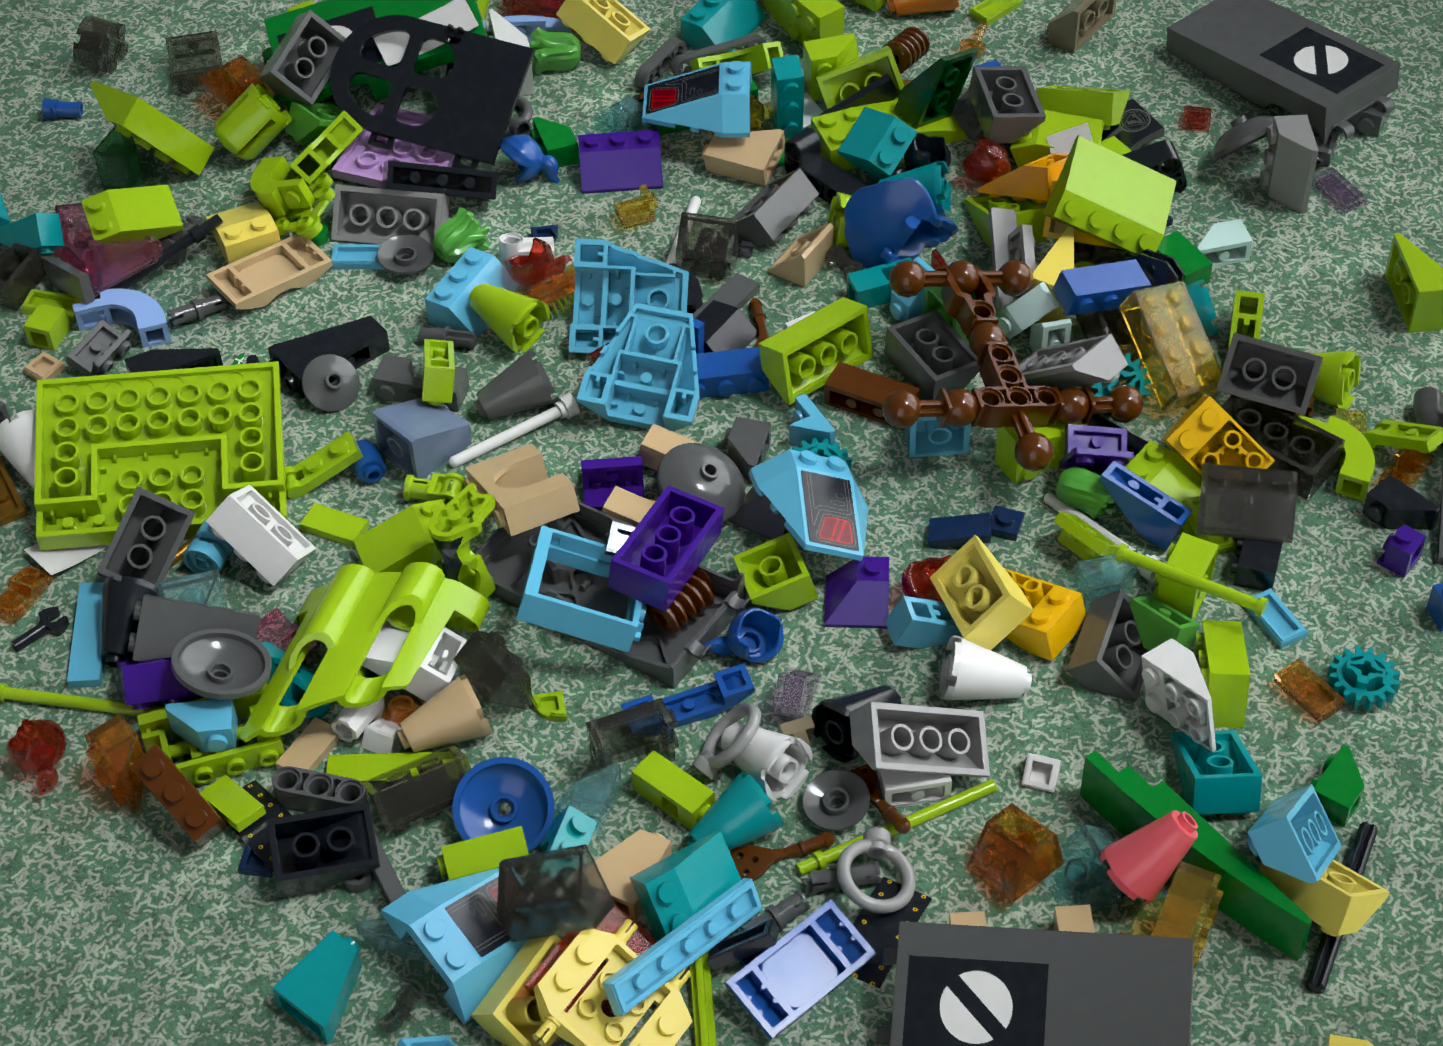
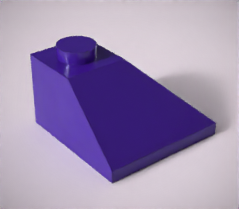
(858, 594)

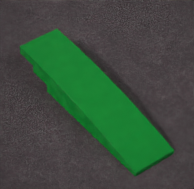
(1248, 895)

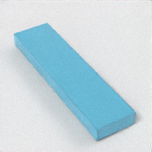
(85, 660)

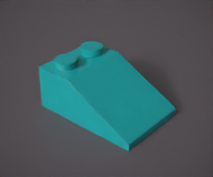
(1218, 779)
(685, 883)

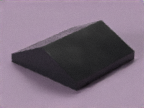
(725, 328)

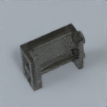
(191, 58)
(632, 734)

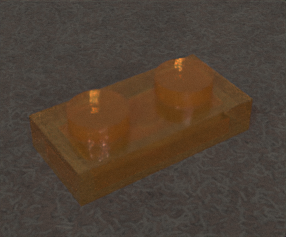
(1309, 690)

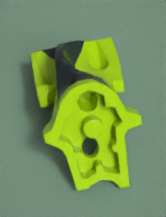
(452, 535)

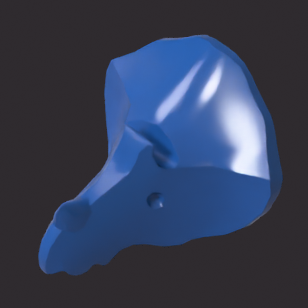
(893, 222)

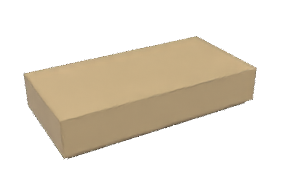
(310, 746)

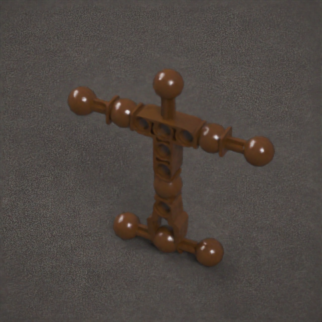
(1006, 396)

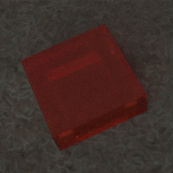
(1196, 118)

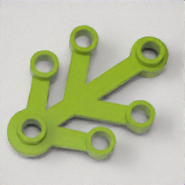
(309, 222)

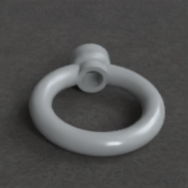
(707, 761)
(876, 845)

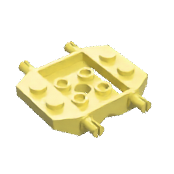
(585, 1020)

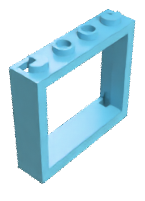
(572, 618)

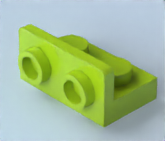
(1083, 538)

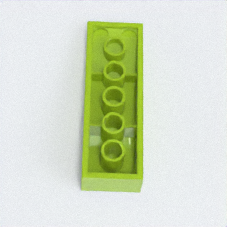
(808, 18)
(835, 126)

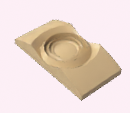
(270, 272)

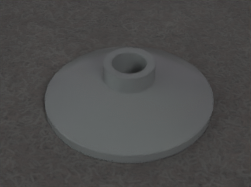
(405, 254)
(320, 391)
(833, 788)

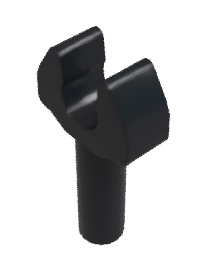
(44, 627)

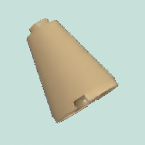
(445, 719)

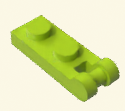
(1405, 436)
(322, 465)

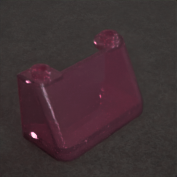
(103, 262)

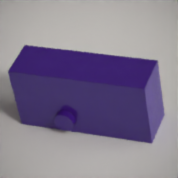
(665, 548)

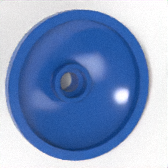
(500, 782)

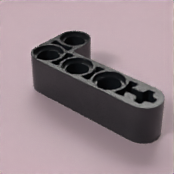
(804, 152)
(1163, 159)

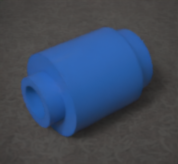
(371, 466)

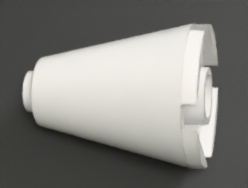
(18, 444)
(980, 673)
(772, 760)

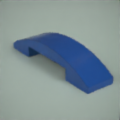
(707, 700)

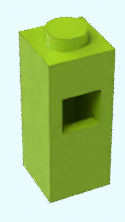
(672, 789)
(481, 853)

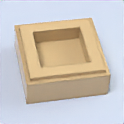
(44, 367)

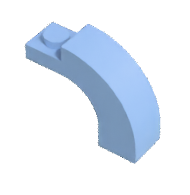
(126, 308)

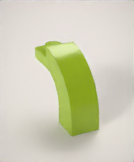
(758, 55)
(326, 147)
(277, 189)
(1356, 460)

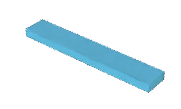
(682, 947)

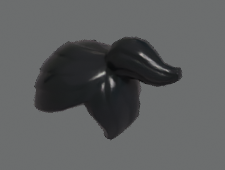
(925, 151)

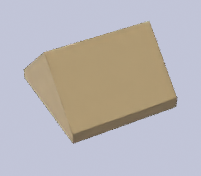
(804, 256)

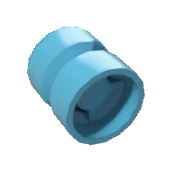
(206, 551)

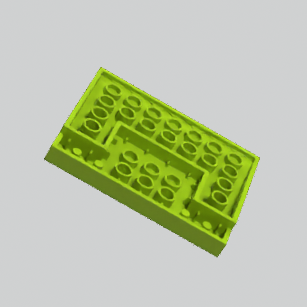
(166, 431)

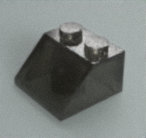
(707, 246)
(495, 670)

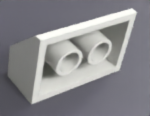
(260, 535)

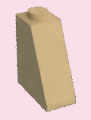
(745, 158)
(628, 859)

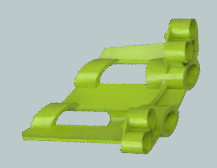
(347, 621)

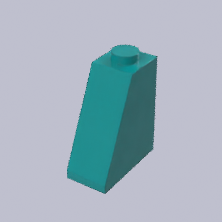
(321, 985)

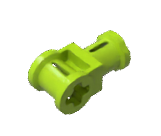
(435, 488)

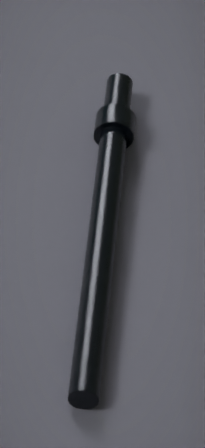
(195, 235)

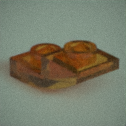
(1408, 466)
(23, 593)

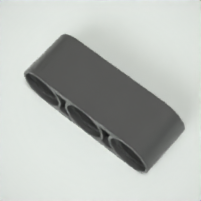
(315, 791)

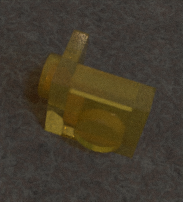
(637, 210)

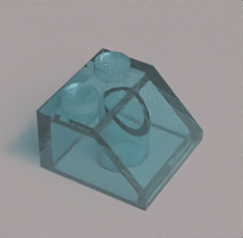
(1083, 875)

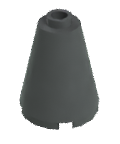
(516, 389)

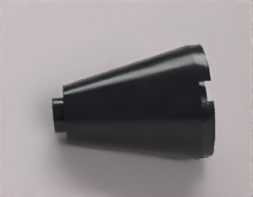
(117, 616)
(833, 719)

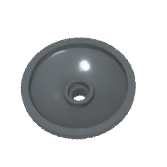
(1241, 135)
(687, 468)
(221, 664)

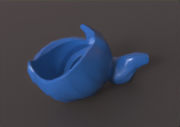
(529, 158)
(745, 631)

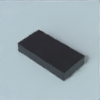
(744, 944)

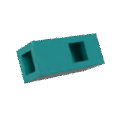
(871, 285)

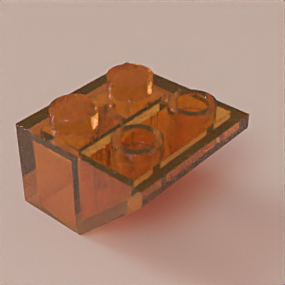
(232, 80)
(112, 751)
(1015, 853)

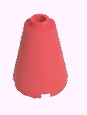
(1150, 855)

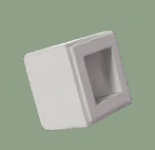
(381, 736)
(1041, 772)

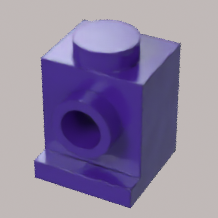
(1402, 550)

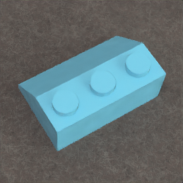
(449, 300)

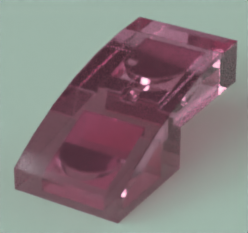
(279, 630)

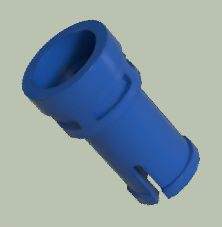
(54, 108)

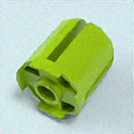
(251, 123)

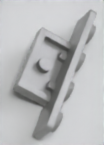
(1009, 244)

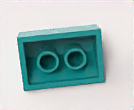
(720, 21)

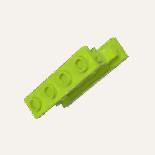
(212, 765)

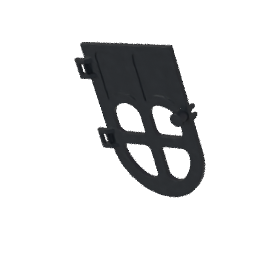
(472, 98)

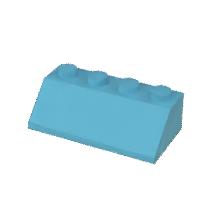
(1295, 836)

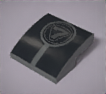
(1135, 127)

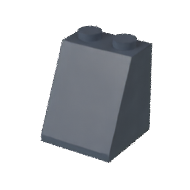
(419, 435)

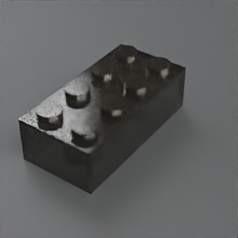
(1290, 442)

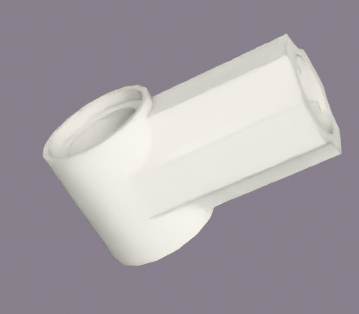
(515, 244)
(352, 721)

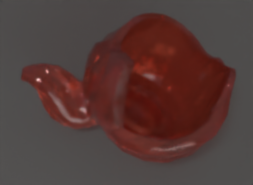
(986, 162)
(537, 266)
(917, 580)
(38, 750)

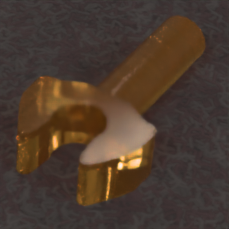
(976, 41)

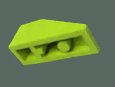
(1246, 314)
(438, 372)

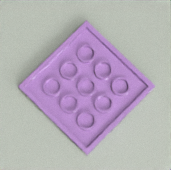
(364, 162)

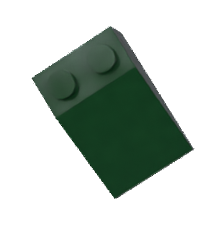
(936, 89)

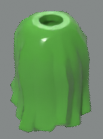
(554, 51)
(459, 234)
(1084, 492)

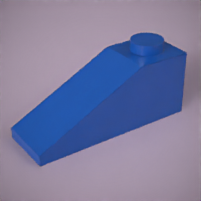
(1146, 507)

